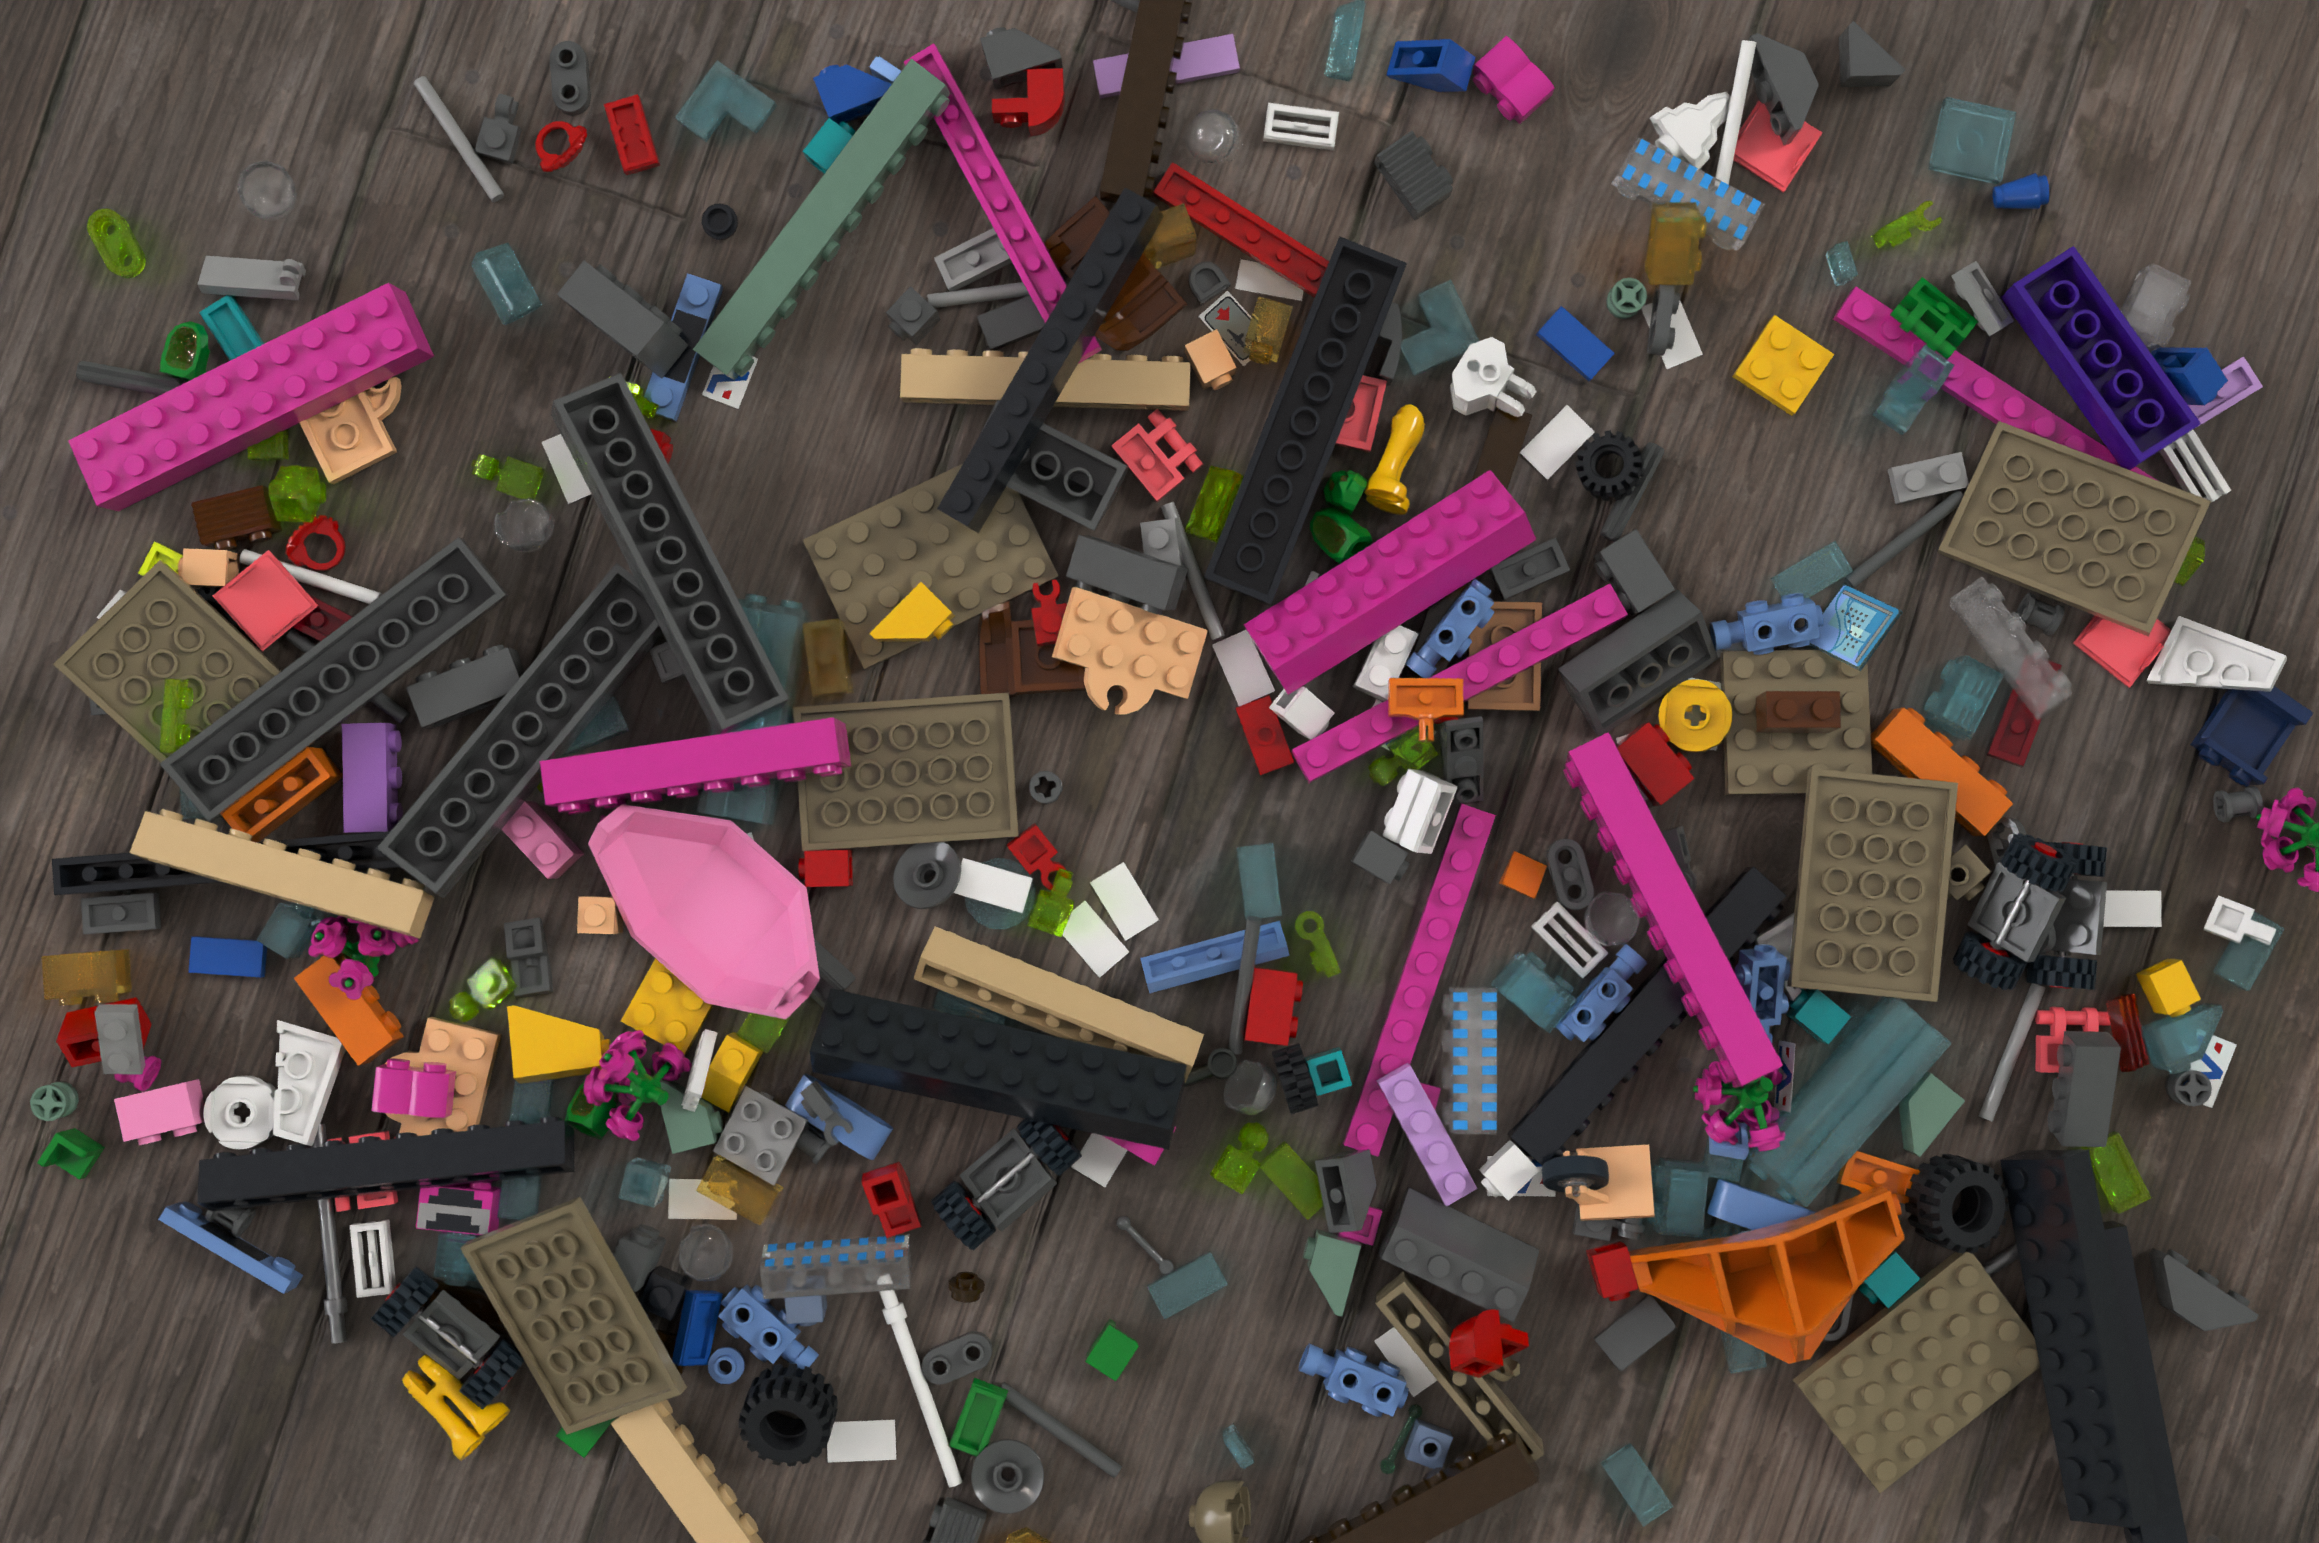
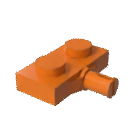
(1425, 701)
(1868, 1172)

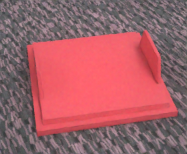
(1764, 153)
(265, 600)
(2120, 649)

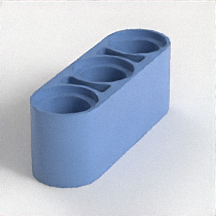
(869, 1130)
(1750, 1207)

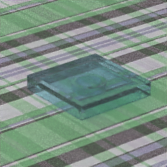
(1972, 140)

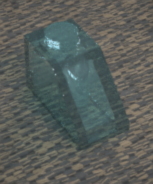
(2181, 1039)

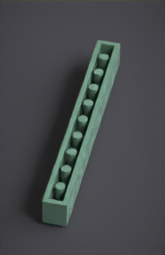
(823, 220)

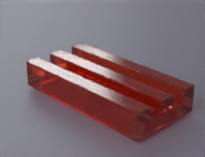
(2128, 1032)

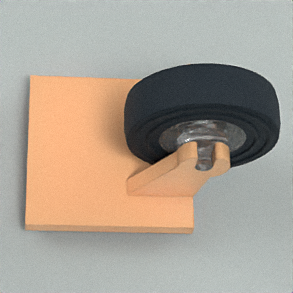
(1604, 1181)

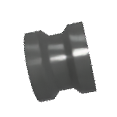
(2197, 1088)

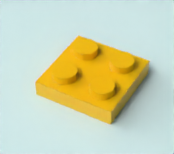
(1783, 365)
(666, 1009)

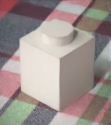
(1302, 712)
(1507, 1171)

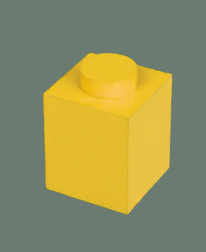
(2168, 987)

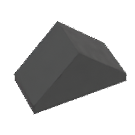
(1865, 61)

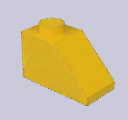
(915, 618)
(730, 1071)

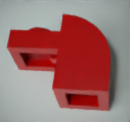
(1040, 109)
(891, 1199)
(1482, 1343)

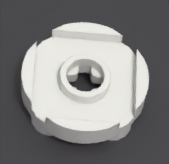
(227, 1126)

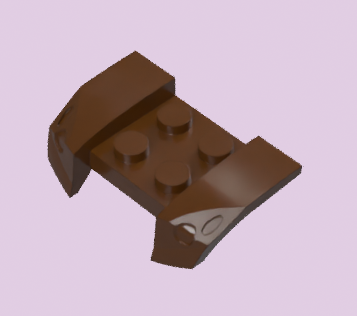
(1146, 297)
(1015, 663)

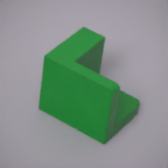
(72, 1152)
(1111, 1351)

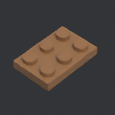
(1522, 690)

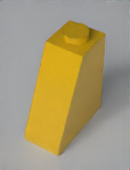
(551, 1046)

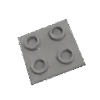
(760, 1135)

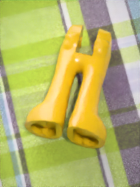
(1384, 486)
(463, 1437)

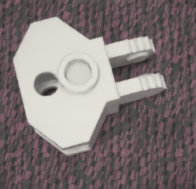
(1484, 378)

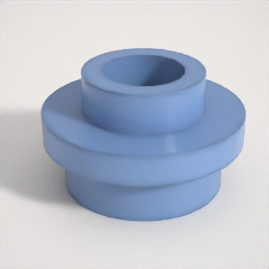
(731, 1355)

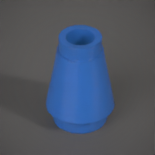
(2022, 193)

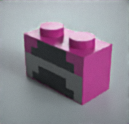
(459, 1208)

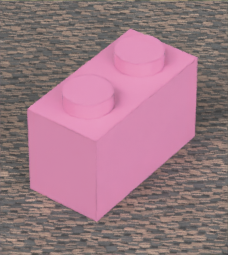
(542, 840)
(160, 1111)

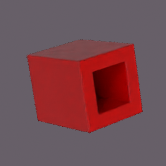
(826, 868)
(1612, 1271)

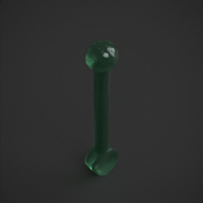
(1387, 1464)

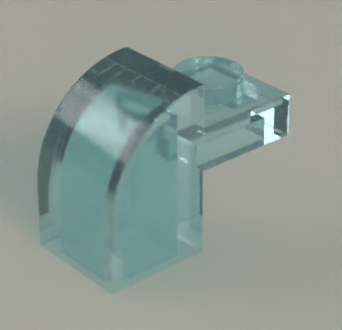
(1912, 389)

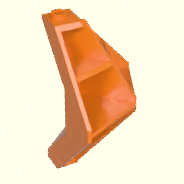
(1778, 1281)

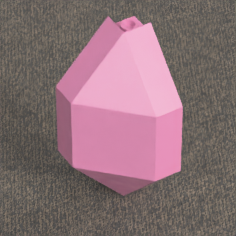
(710, 907)

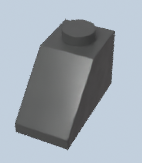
(1013, 52)
(1346, 1189)

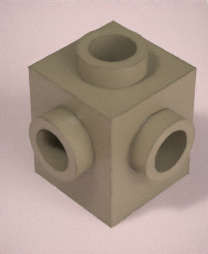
(1975, 871)

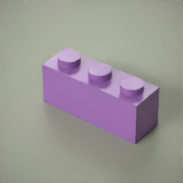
(371, 777)

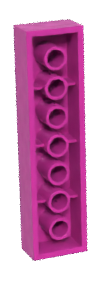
(1390, 581)
(695, 764)

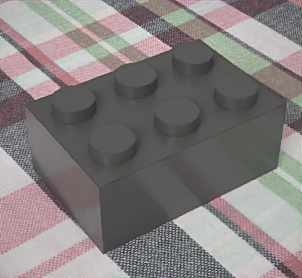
(624, 317)

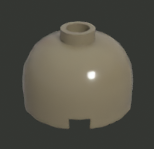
(1221, 1512)

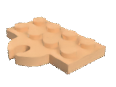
(352, 432)
(1127, 649)
(472, 1056)

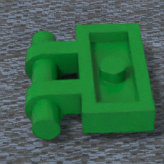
(1938, 312)

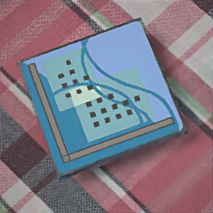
(1854, 626)

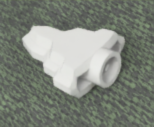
(1691, 128)

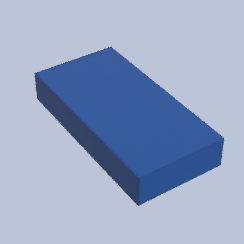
(1575, 343)
(227, 956)
(697, 1327)

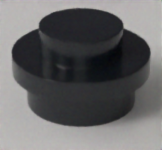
(719, 221)

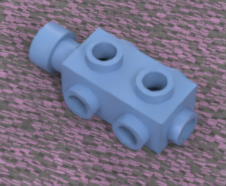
(1780, 620)
(1460, 623)
(1762, 979)
(1599, 1005)
(764, 1319)
(1367, 1383)

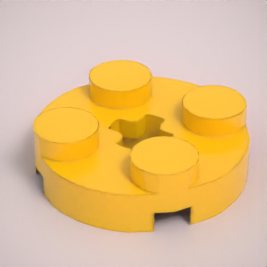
(1712, 703)

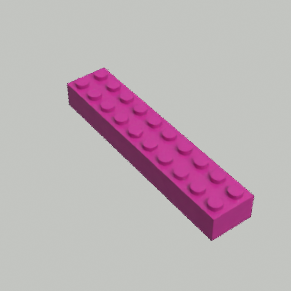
(251, 398)
(1671, 911)

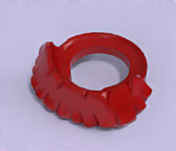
(553, 162)
(297, 550)

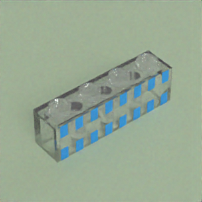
(1661, 177)
(1471, 1059)
(836, 1266)

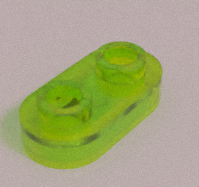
(118, 245)

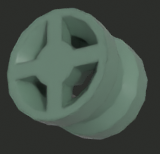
(1631, 292)
(47, 1107)

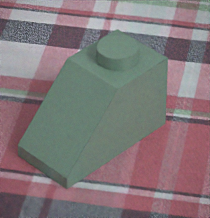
(1926, 1113)
(689, 1128)
(1332, 1266)

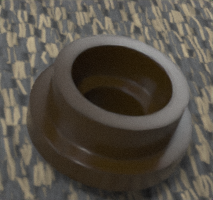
(966, 1287)

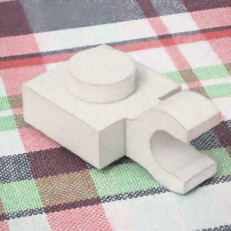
(2234, 921)

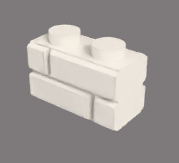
(1385, 661)
(1419, 811)

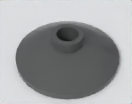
(918, 865)
(1006, 1494)

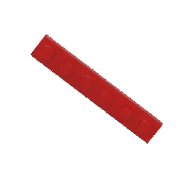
(1242, 229)

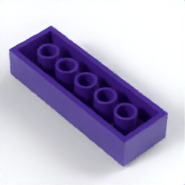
(2099, 359)

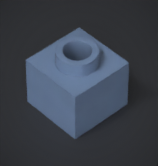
(805, 1309)
(1428, 1433)

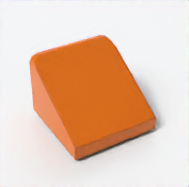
(1523, 875)

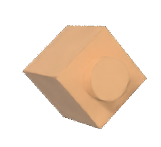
(1211, 361)
(208, 567)
(598, 915)

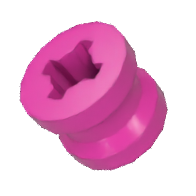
(145, 1080)

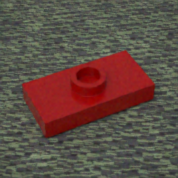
(632, 134)
(1264, 735)

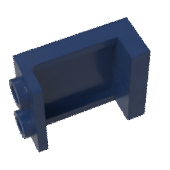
(2248, 732)

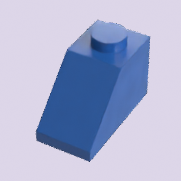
(1432, 64)
(849, 92)
(2191, 372)

